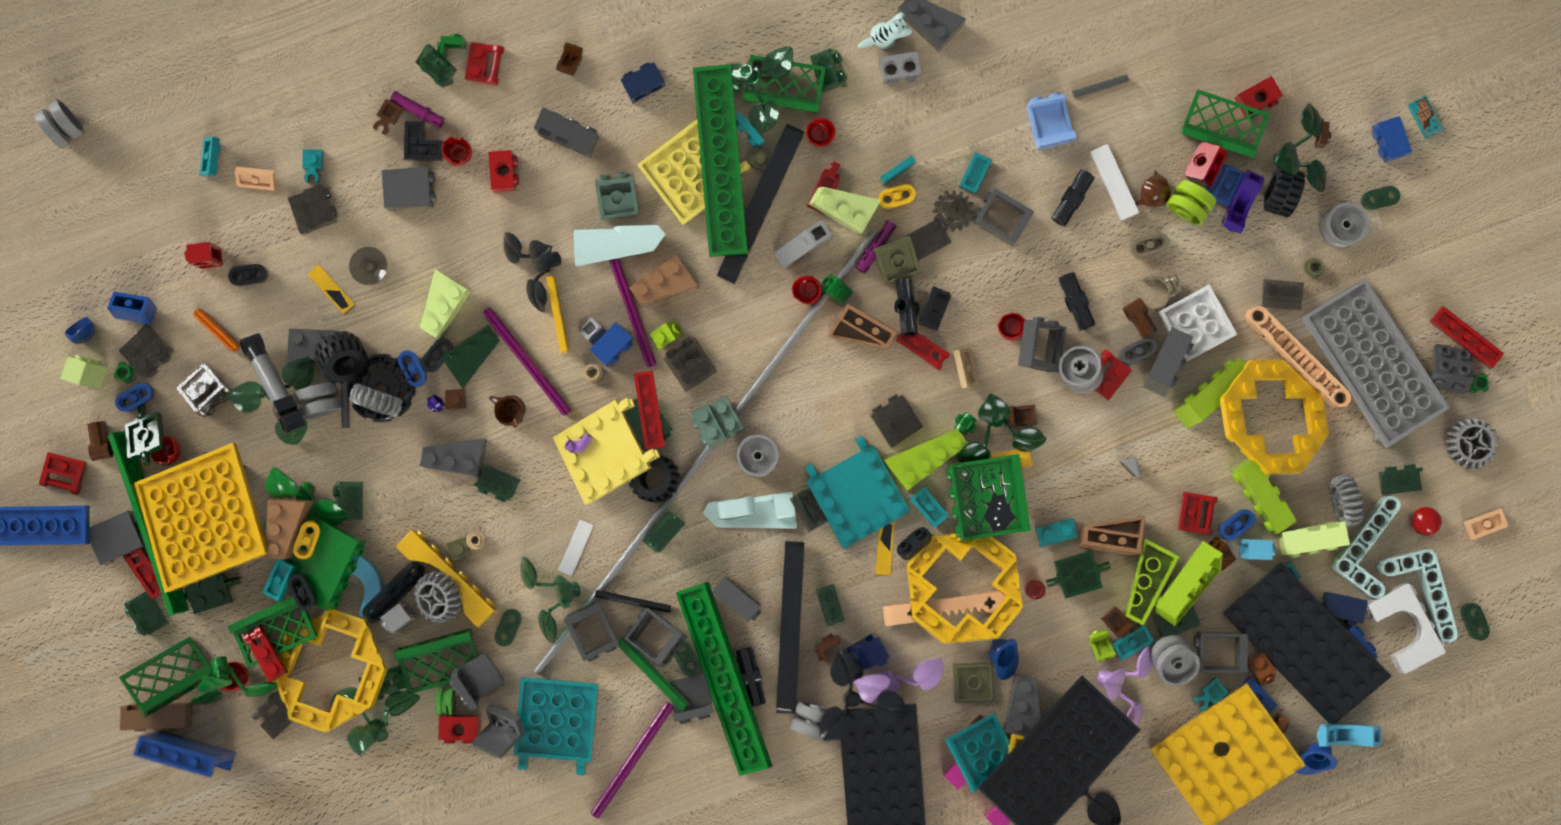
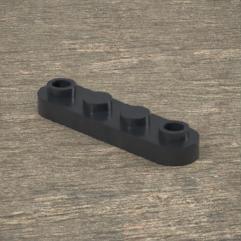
(393, 592)

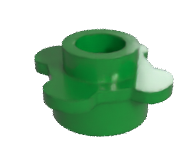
(127, 378)
(1482, 378)

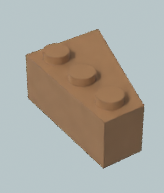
(663, 282)
(862, 328)
(283, 525)
(1115, 537)
(171, 716)

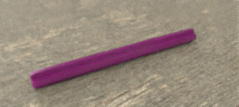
(632, 312)
(526, 361)
(632, 760)

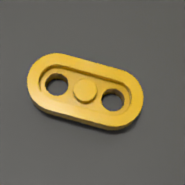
(896, 197)
(306, 539)

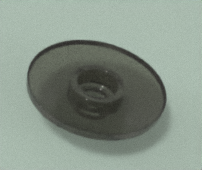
(360, 261)

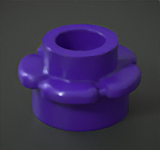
(435, 403)

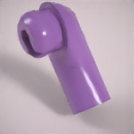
(578, 446)

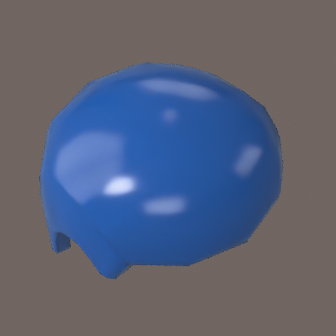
(81, 331)

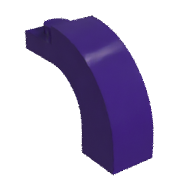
(1238, 209)

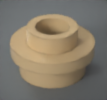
(586, 372)
(481, 542)

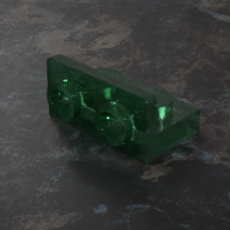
(436, 66)
(834, 73)
(1400, 481)
(497, 483)
(350, 498)
(830, 604)
(145, 614)

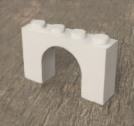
(1426, 644)

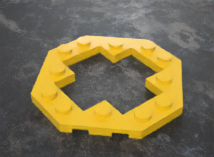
(1254, 445)
(969, 628)
(343, 708)

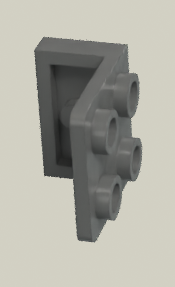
(1452, 369)
(476, 680)
(696, 692)
(500, 733)

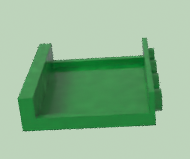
(330, 562)

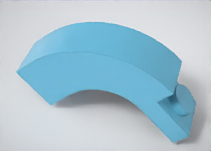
(371, 579)
(1349, 734)

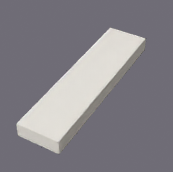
(1114, 182)

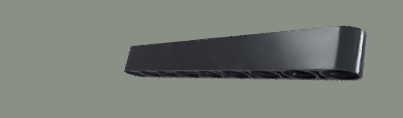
(763, 198)
(790, 627)

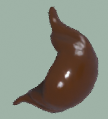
(1155, 191)
(509, 410)

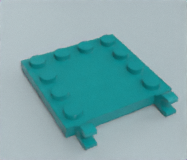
(857, 495)
(557, 721)

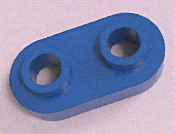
(414, 368)
(135, 397)
(1236, 525)

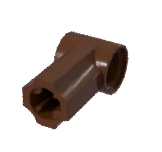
(1138, 314)
(99, 446)

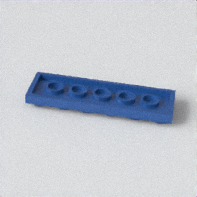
(45, 525)

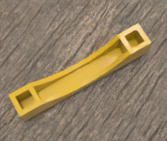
(475, 605)

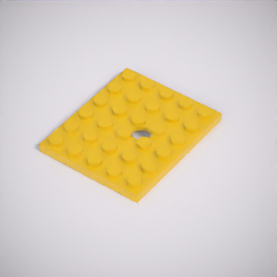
(1222, 784)

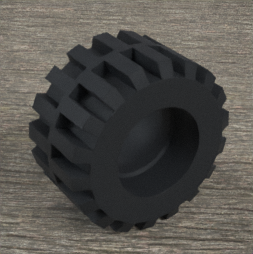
(1284, 192)
(338, 346)
(665, 490)

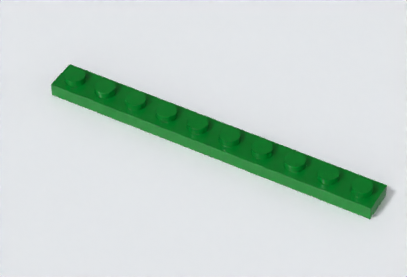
(131, 473)

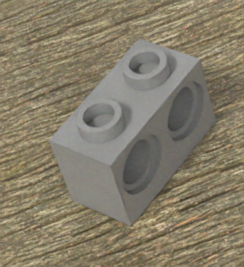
(898, 62)
(398, 617)

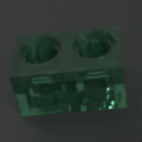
(397, 677)

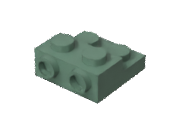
(616, 195)
(717, 422)

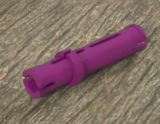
(423, 112)
(880, 240)

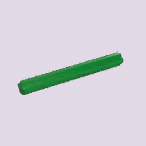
(653, 674)

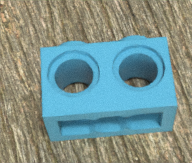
(1256, 549)

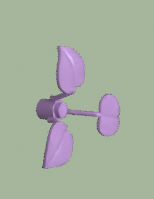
(925, 674)
(1114, 681)

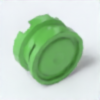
(445, 702)

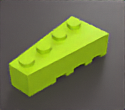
(1207, 398)
(923, 459)
(1264, 496)
(1149, 579)
(1189, 584)

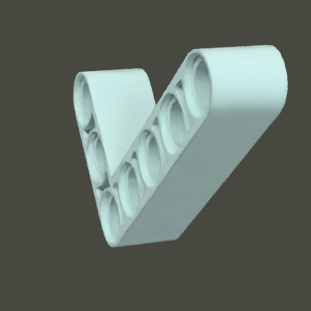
(1363, 547)
(1428, 587)

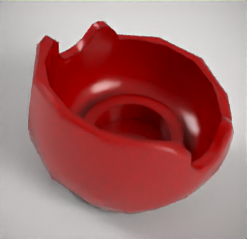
(820, 132)
(456, 151)
(806, 289)
(1011, 326)
(169, 454)
(1426, 521)
(241, 672)

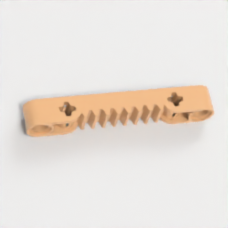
(1298, 357)
(898, 615)

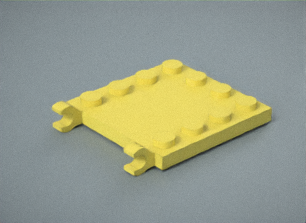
(677, 173)
(610, 457)

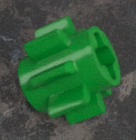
(965, 423)

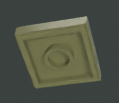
(897, 260)
(973, 682)

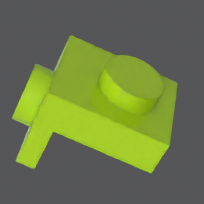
(667, 334)
(1101, 645)

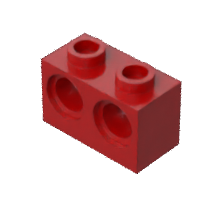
(204, 255)

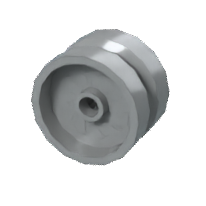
(59, 123)
(1347, 215)
(1090, 363)
(317, 400)
(768, 460)
(1175, 660)
(810, 725)

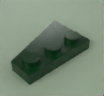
(470, 354)

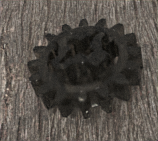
(960, 213)

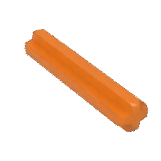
(216, 330)

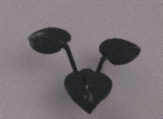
(543, 261)
(834, 722)
(1103, 809)

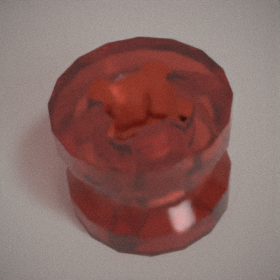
(1029, 587)

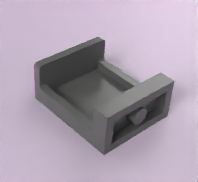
(408, 188)
(116, 537)

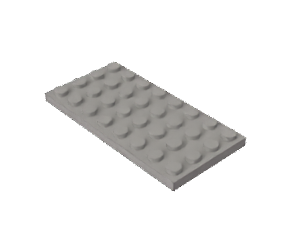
(1375, 363)

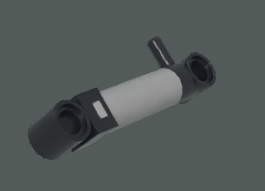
(283, 403)

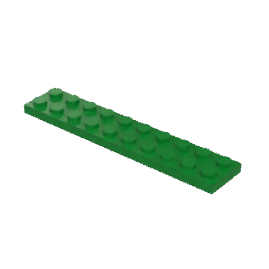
(720, 160)
(724, 679)

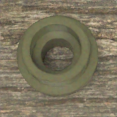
(1319, 265)

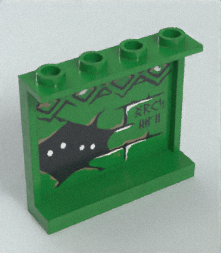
(988, 497)

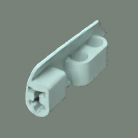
(609, 244)
(753, 512)

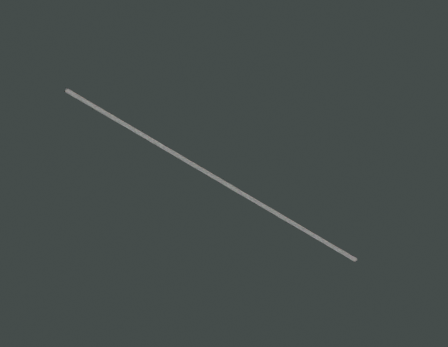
(707, 450)

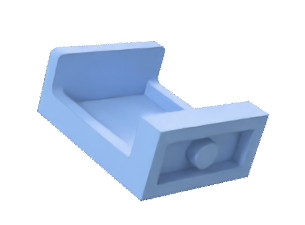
(1050, 121)

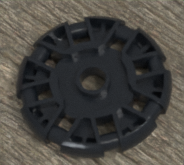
(391, 381)

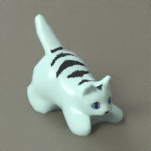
(885, 33)

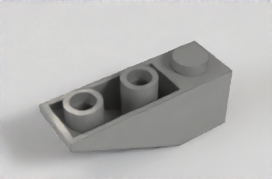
(803, 244)

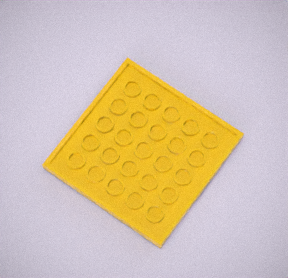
(201, 518)

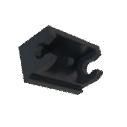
(934, 308)

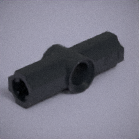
(1072, 198)
(1076, 301)
(906, 307)
(751, 676)

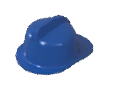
(1005, 657)
(1317, 759)

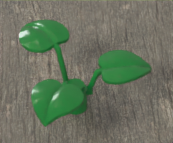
(282, 486)
(220, 679)

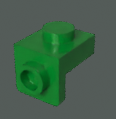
(454, 41)
(836, 289)

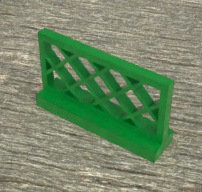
(788, 101)
(1219, 139)
(266, 615)
(429, 647)
(172, 692)

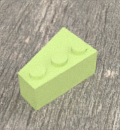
(845, 208)
(442, 304)
(84, 371)
(1313, 538)

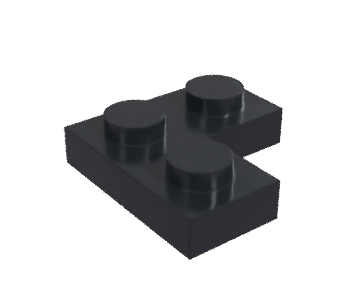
(417, 147)

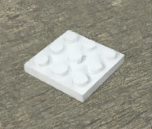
(1200, 317)

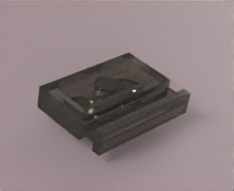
(929, 239)
(1282, 294)
(808, 510)

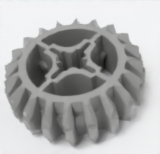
(375, 400)
(1464, 457)
(1346, 500)
(442, 594)

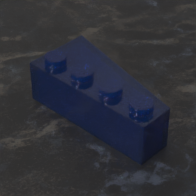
(869, 652)

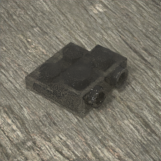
(313, 209)
(146, 352)
(689, 364)
(204, 390)
(896, 420)

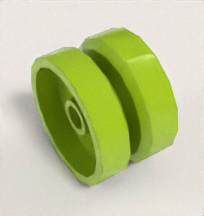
(1191, 202)

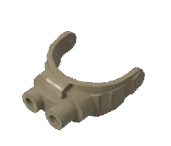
(1171, 284)

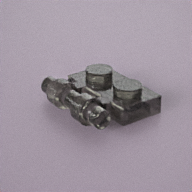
(276, 722)

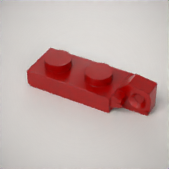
(829, 179)

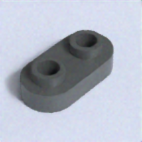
(1137, 351)

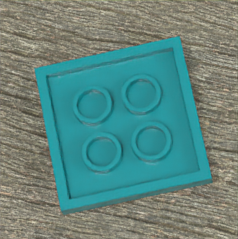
(979, 749)

